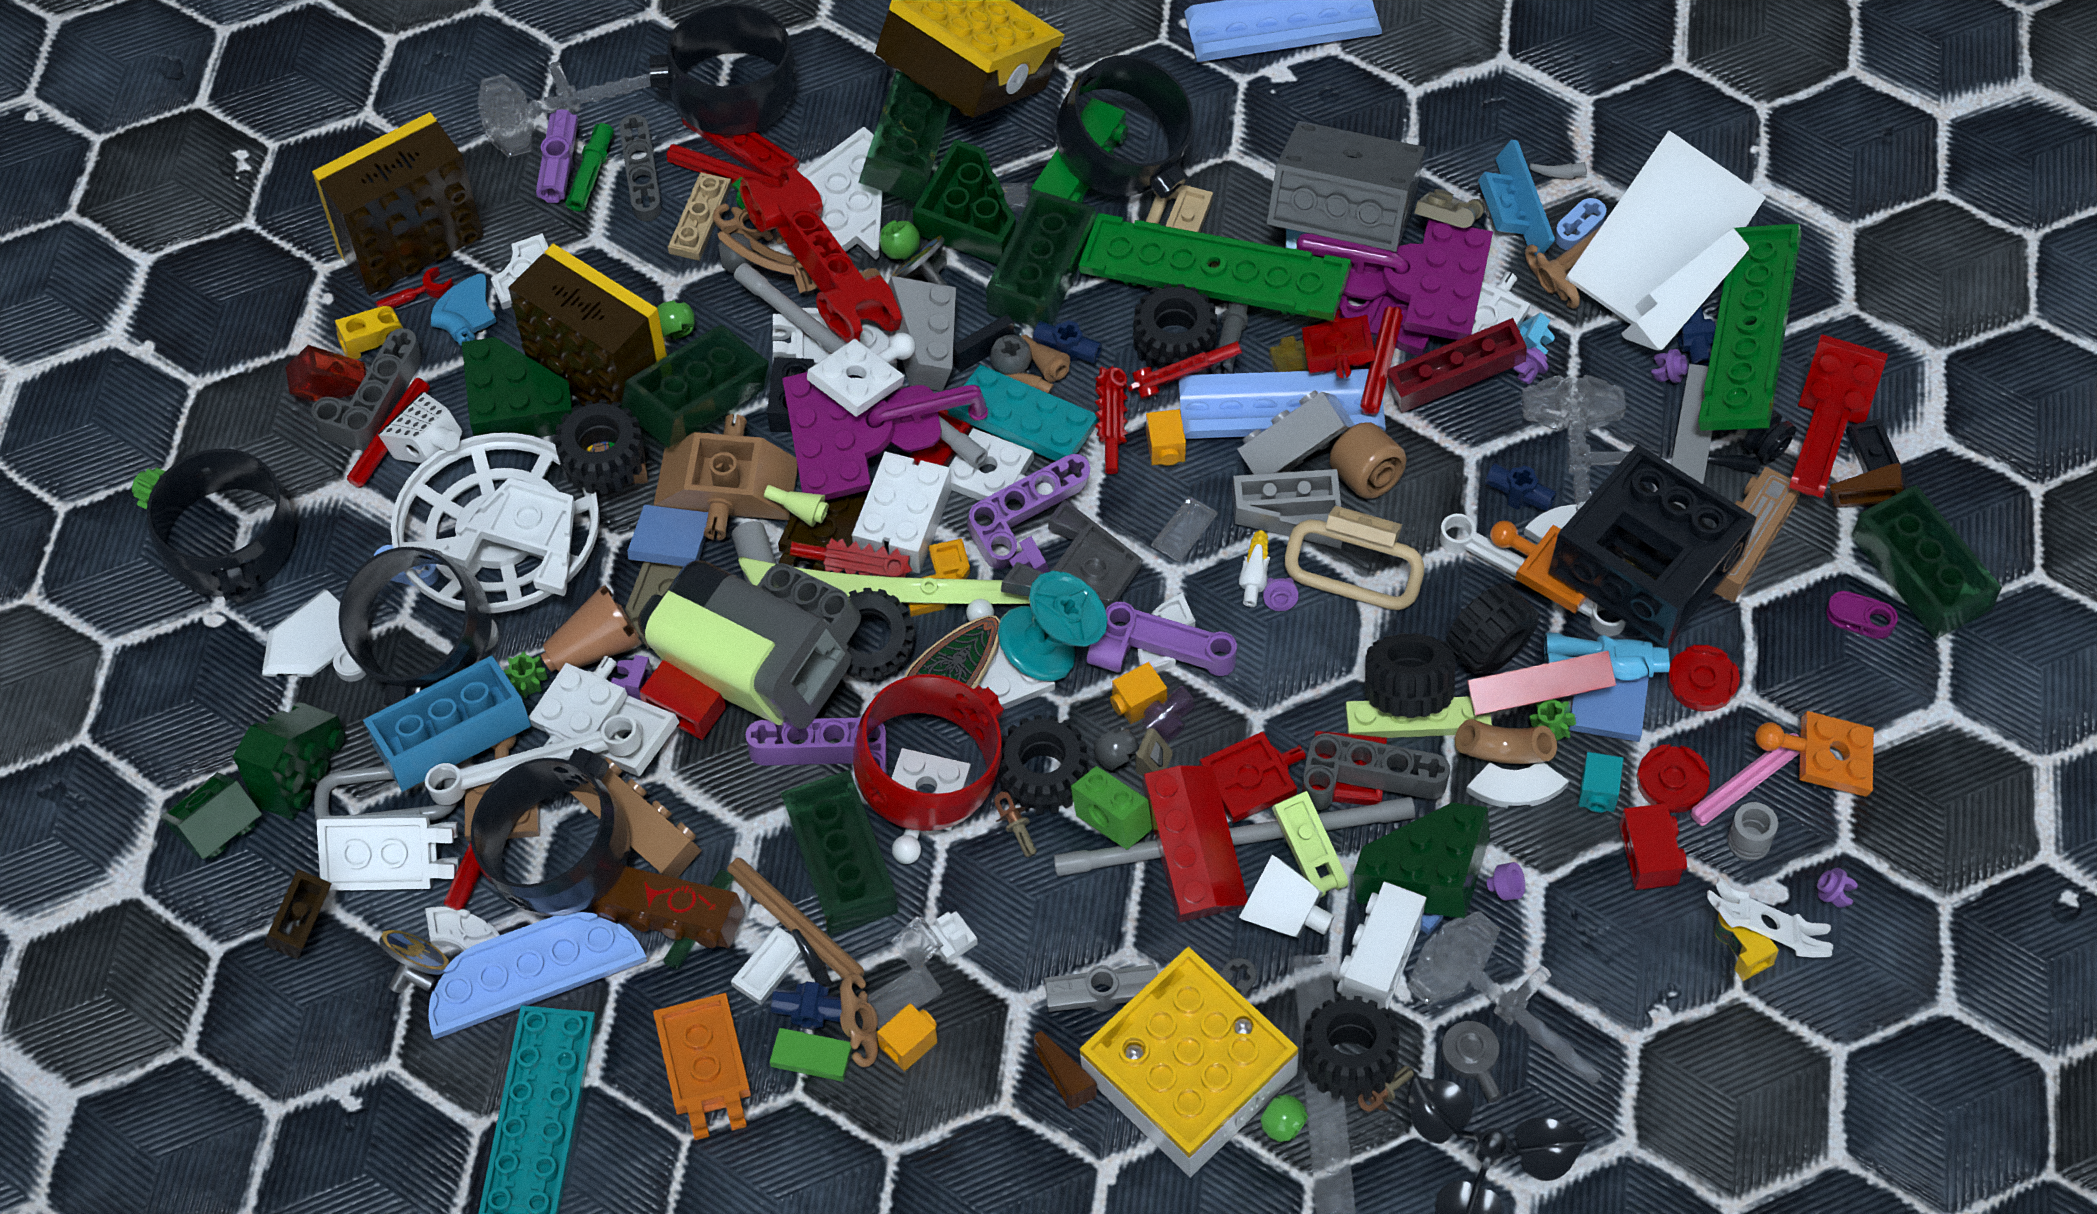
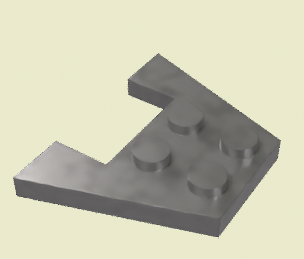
(1092, 557)

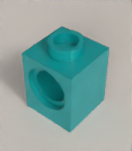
(1600, 782)

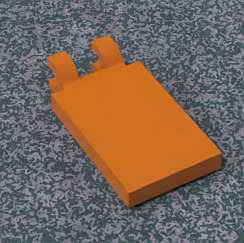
(703, 1060)

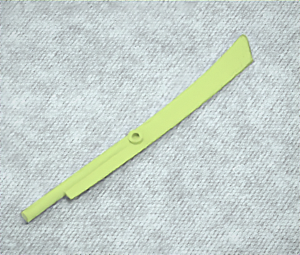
(905, 589)

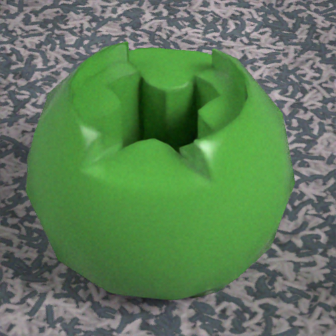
(899, 239)
(676, 319)
(1284, 1118)

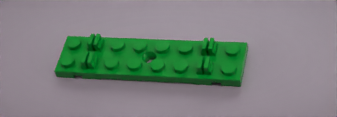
(1247, 270)
(1746, 356)

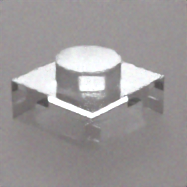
(917, 942)

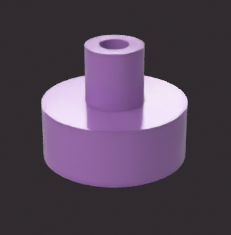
(1507, 881)

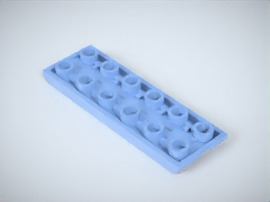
(1260, 26)
(1249, 401)

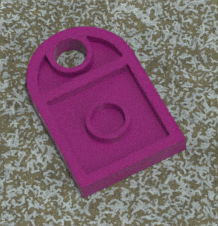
(1407, 340)

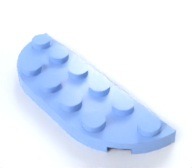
(529, 968)

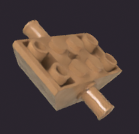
(725, 476)

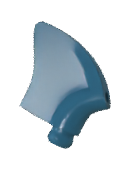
(463, 309)

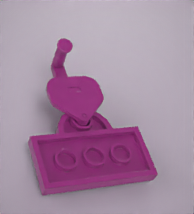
(1435, 277)
(836, 445)

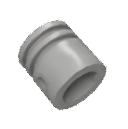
(1752, 831)

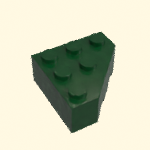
(966, 205)
(512, 391)
(288, 757)
(1430, 857)

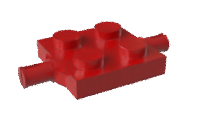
(1338, 344)
(1253, 775)

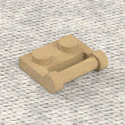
(1188, 211)

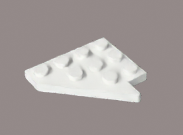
(849, 208)

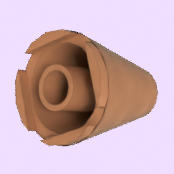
(591, 633)

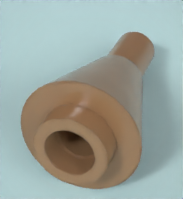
(1050, 362)

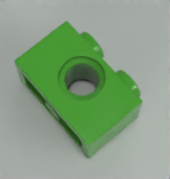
(1111, 807)

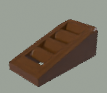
(1868, 487)
(1068, 1077)

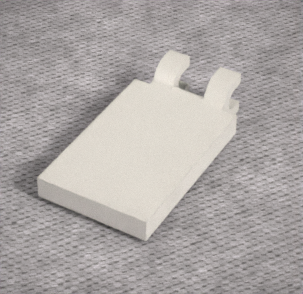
(804, 346)
(383, 851)

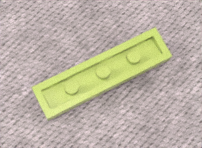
(1369, 721)

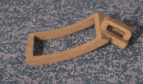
(788, 263)

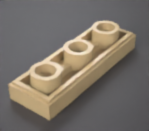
(697, 219)

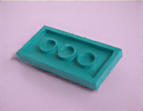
(1028, 415)

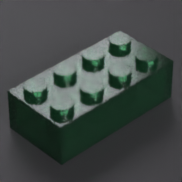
(905, 139)
(1040, 259)
(695, 385)
(1926, 561)
(839, 852)

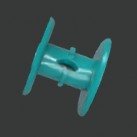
(1060, 616)

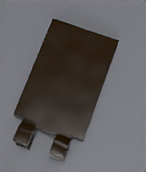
(837, 524)

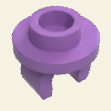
(1534, 363)
(1673, 366)
(1280, 594)
(1831, 887)

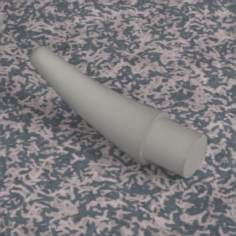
(1566, 171)

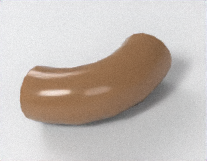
(1505, 744)

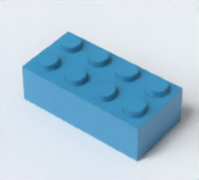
(447, 722)

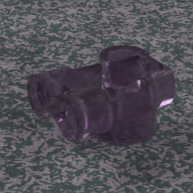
(1166, 716)

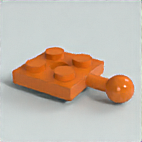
(1537, 564)
(1816, 760)

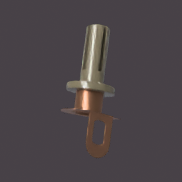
(1016, 823)
(1388, 1094)

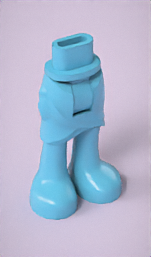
(1629, 657)

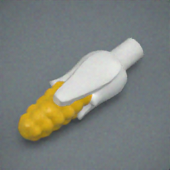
(1254, 570)

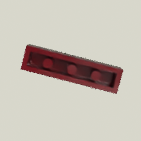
(1457, 365)

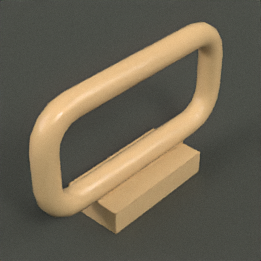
(1361, 531)

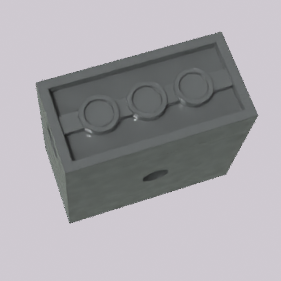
(1346, 185)

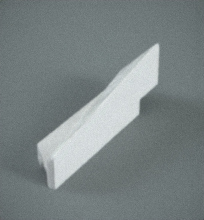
(1679, 296)

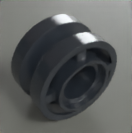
(1770, 441)

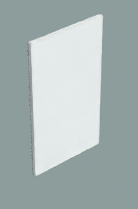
(1661, 224)

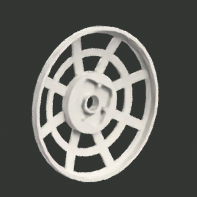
(489, 553)

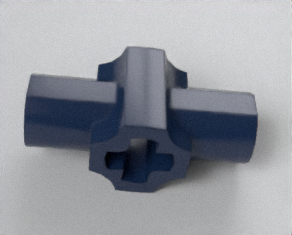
(1697, 338)
(1068, 339)
(1521, 487)
(807, 1005)

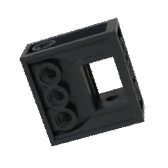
(1656, 537)

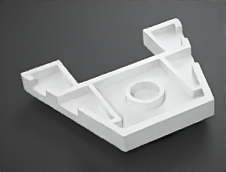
(524, 519)

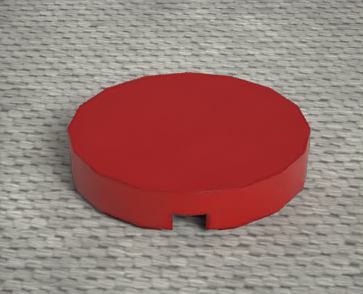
(1703, 678)
(1673, 777)

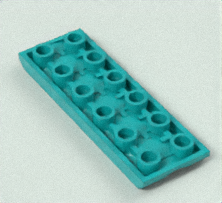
(538, 1112)

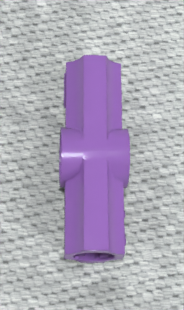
(557, 156)

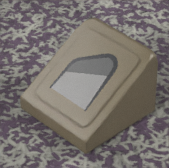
(1153, 753)

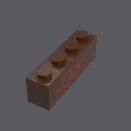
(672, 907)

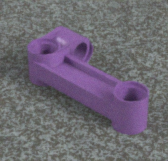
(1160, 637)

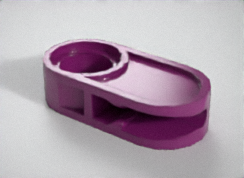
(1853, 614)

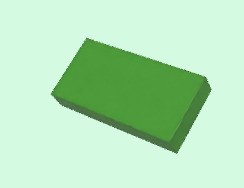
(811, 1054)

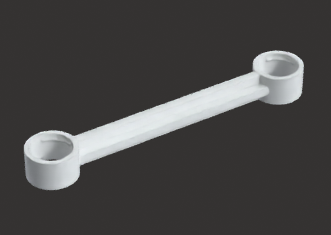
(1510, 563)
(491, 770)

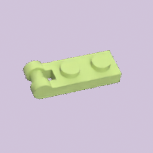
(1310, 842)

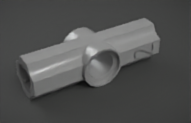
(1078, 989)

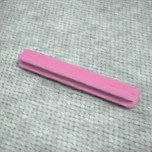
(1741, 784)

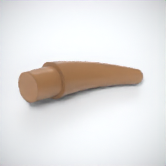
(1034, 381)

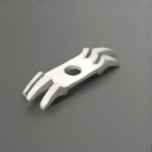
(1790, 929)

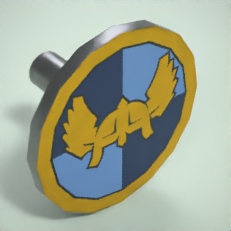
(919, 260)
(415, 960)

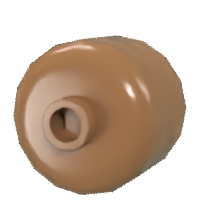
(1368, 460)

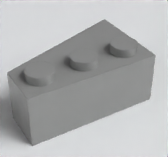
(929, 319)
(1295, 434)
(1285, 499)

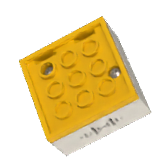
(1189, 1061)

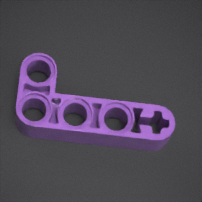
(1032, 504)
(816, 746)

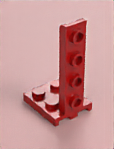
(1838, 391)

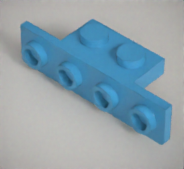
(1514, 199)

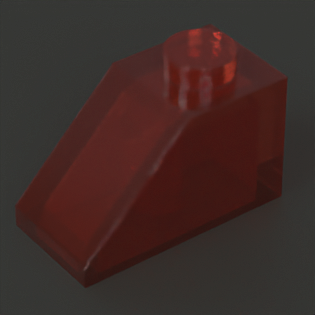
(323, 374)

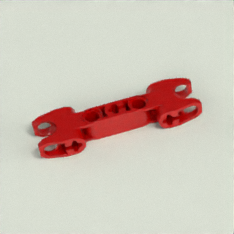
(844, 292)

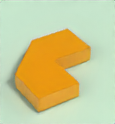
(948, 562)

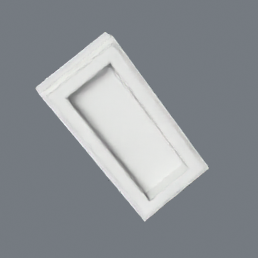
(767, 966)

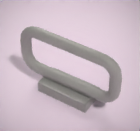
(370, 774)

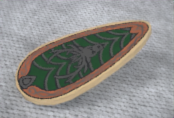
(961, 653)

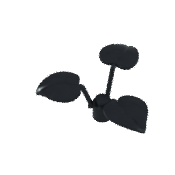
(1545, 1144)

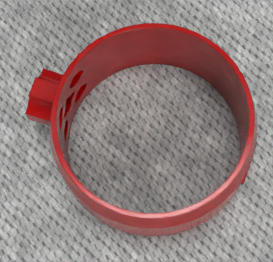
(943, 698)

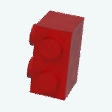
(691, 700)
(1652, 846)

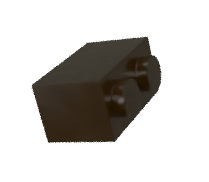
(297, 914)

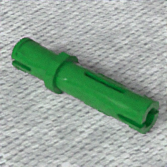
(594, 156)

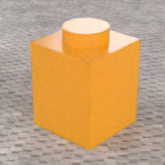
(1165, 437)
(1137, 691)
(908, 1036)

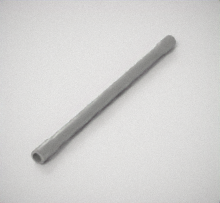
(759, 286)
(1381, 812)

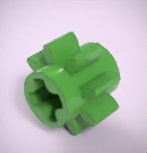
(144, 484)
(526, 674)
(1554, 716)

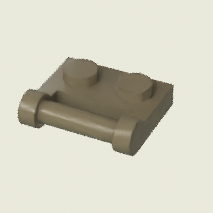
(1444, 208)

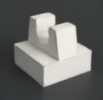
(954, 935)

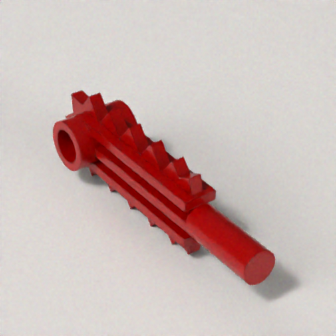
(1148, 382)
(1111, 413)
(853, 559)

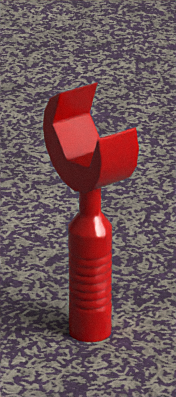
(432, 289)

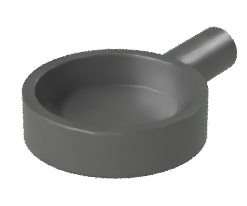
(1472, 1053)

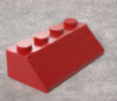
(1194, 841)

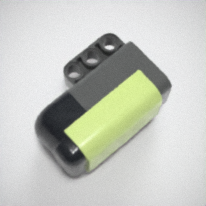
(760, 645)

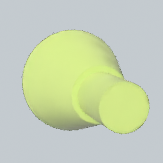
(806, 506)

